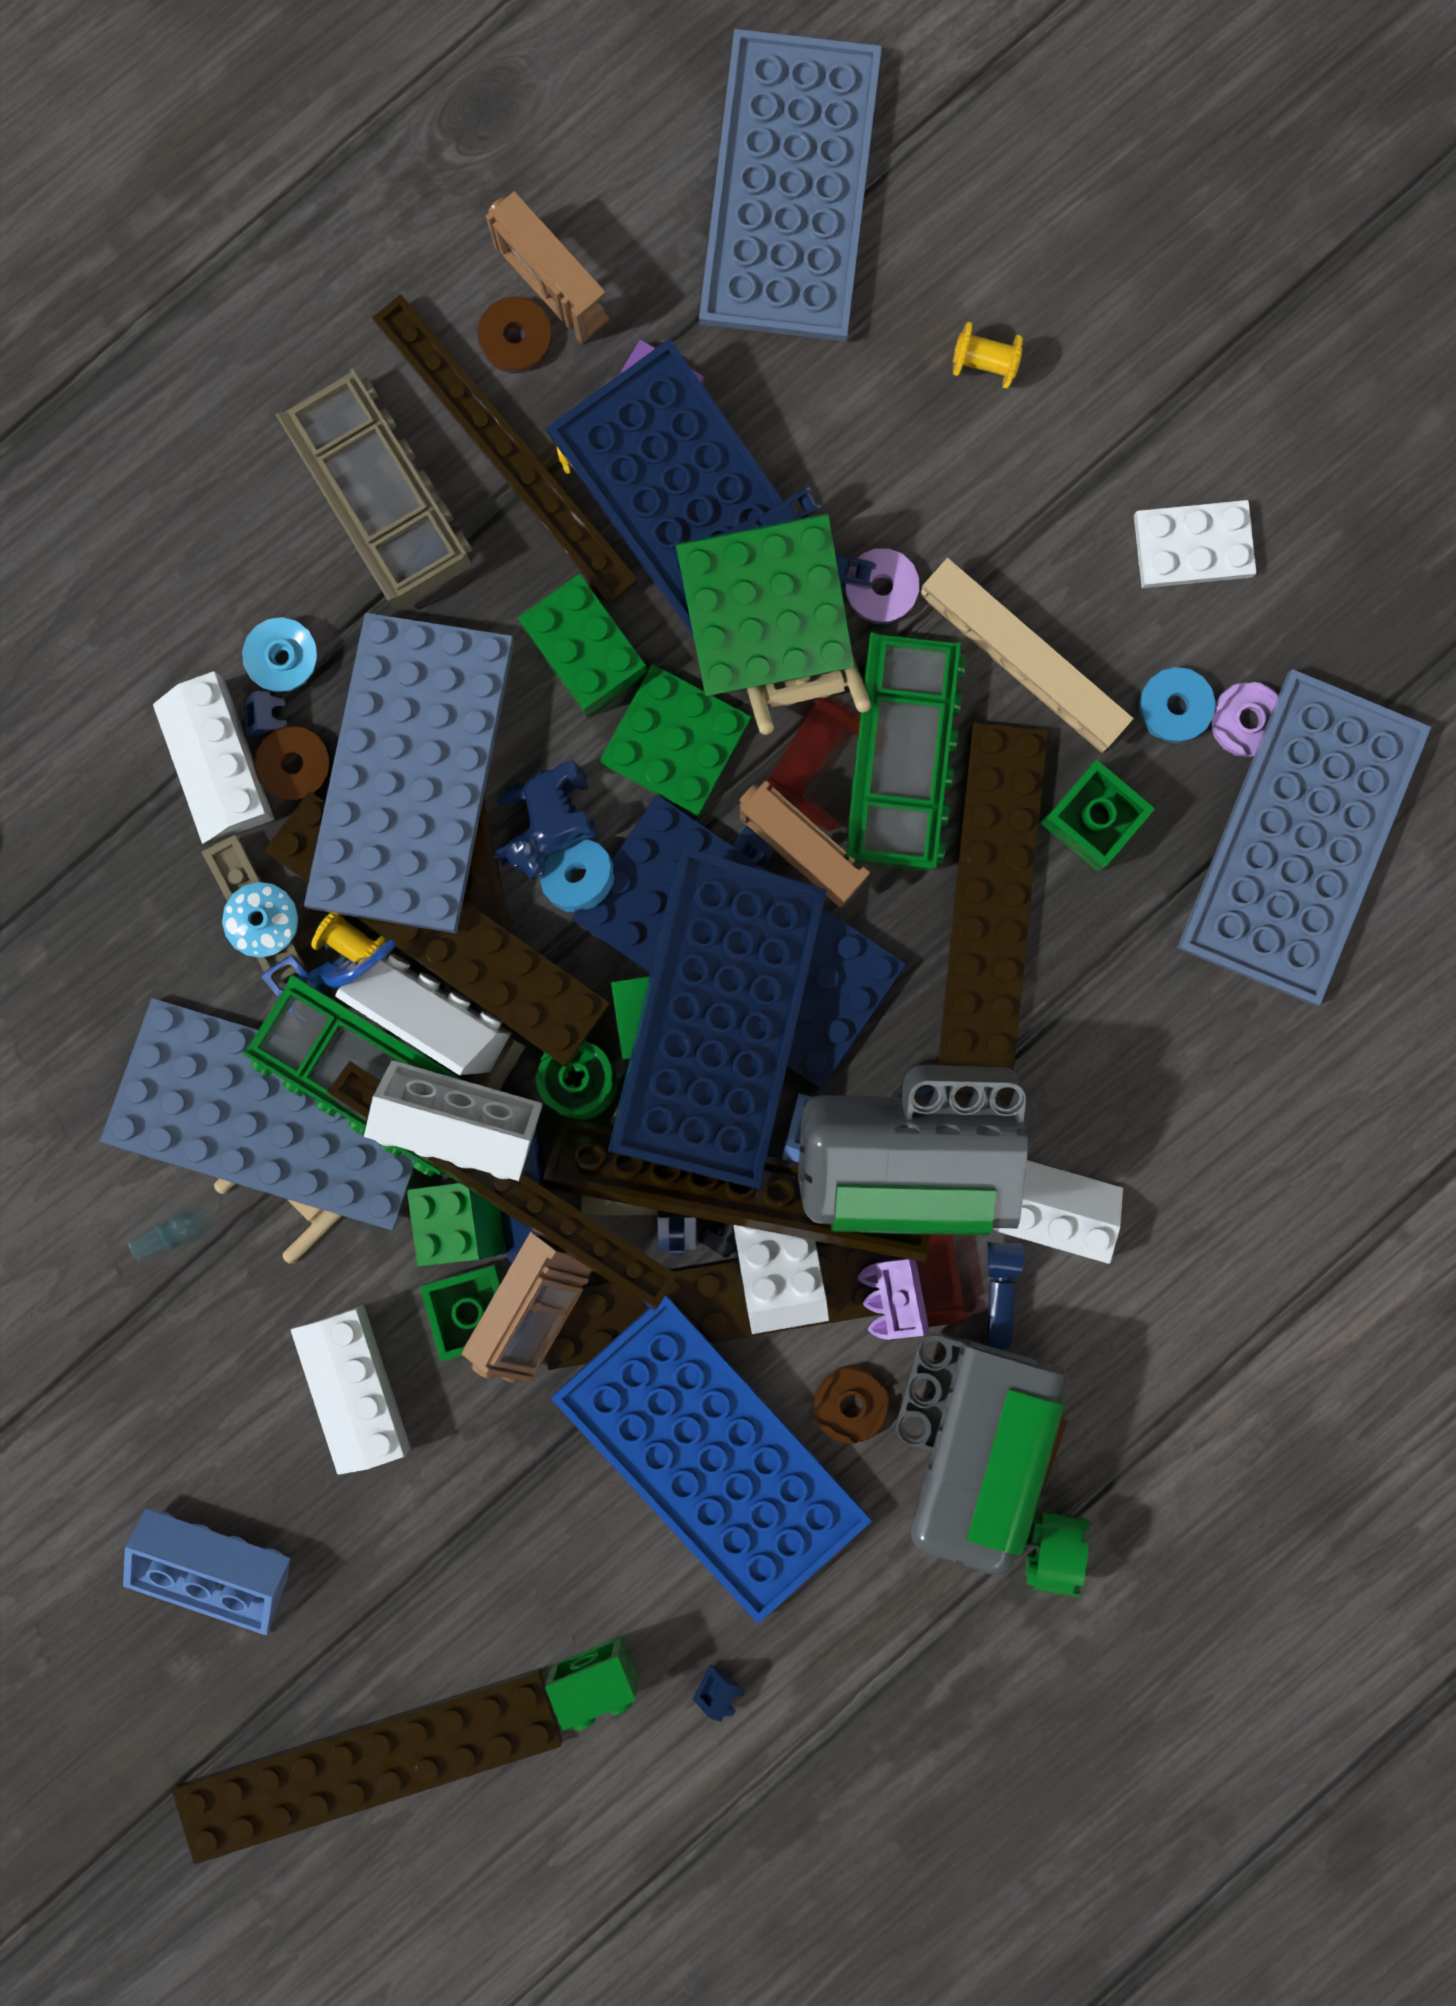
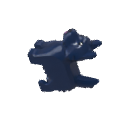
(551, 818)

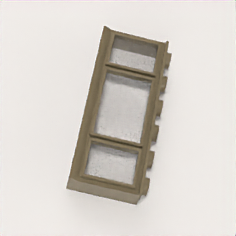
(376, 490)

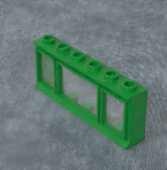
(904, 753)
(313, 1039)

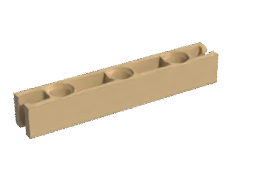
(1025, 655)

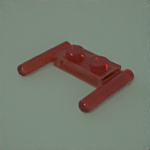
(808, 754)
(941, 1283)

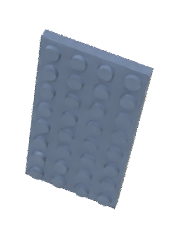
(790, 185)
(410, 773)
(1304, 837)
(207, 1111)

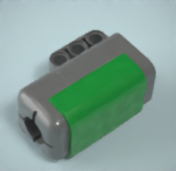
(918, 1159)
(989, 1449)

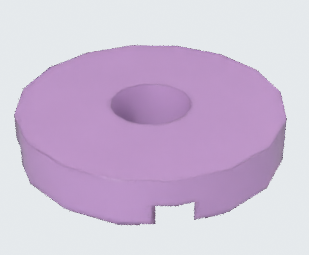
(899, 601)
(1226, 720)

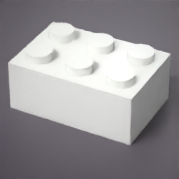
(780, 1280)

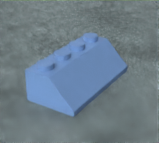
(205, 1571)

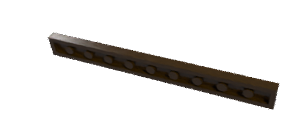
(505, 450)
(535, 1209)

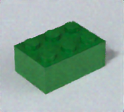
(583, 645)

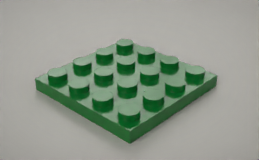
(765, 604)

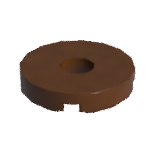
(512, 313)
(274, 752)
(845, 1382)

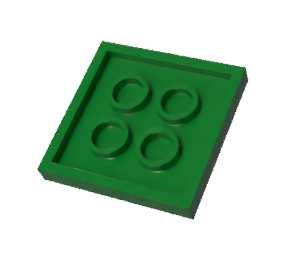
(675, 740)

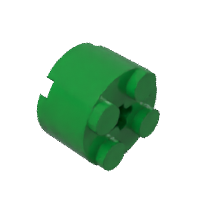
(589, 1099)
(1059, 1554)

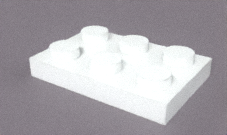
(1194, 544)

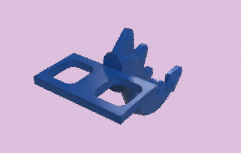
(329, 973)

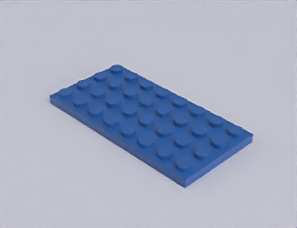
(711, 1458)

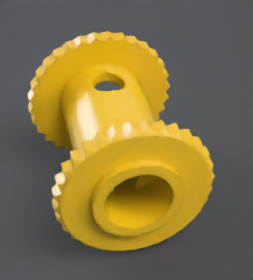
(987, 355)
(345, 938)

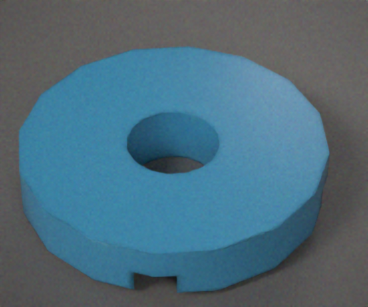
(1197, 697)
(589, 890)

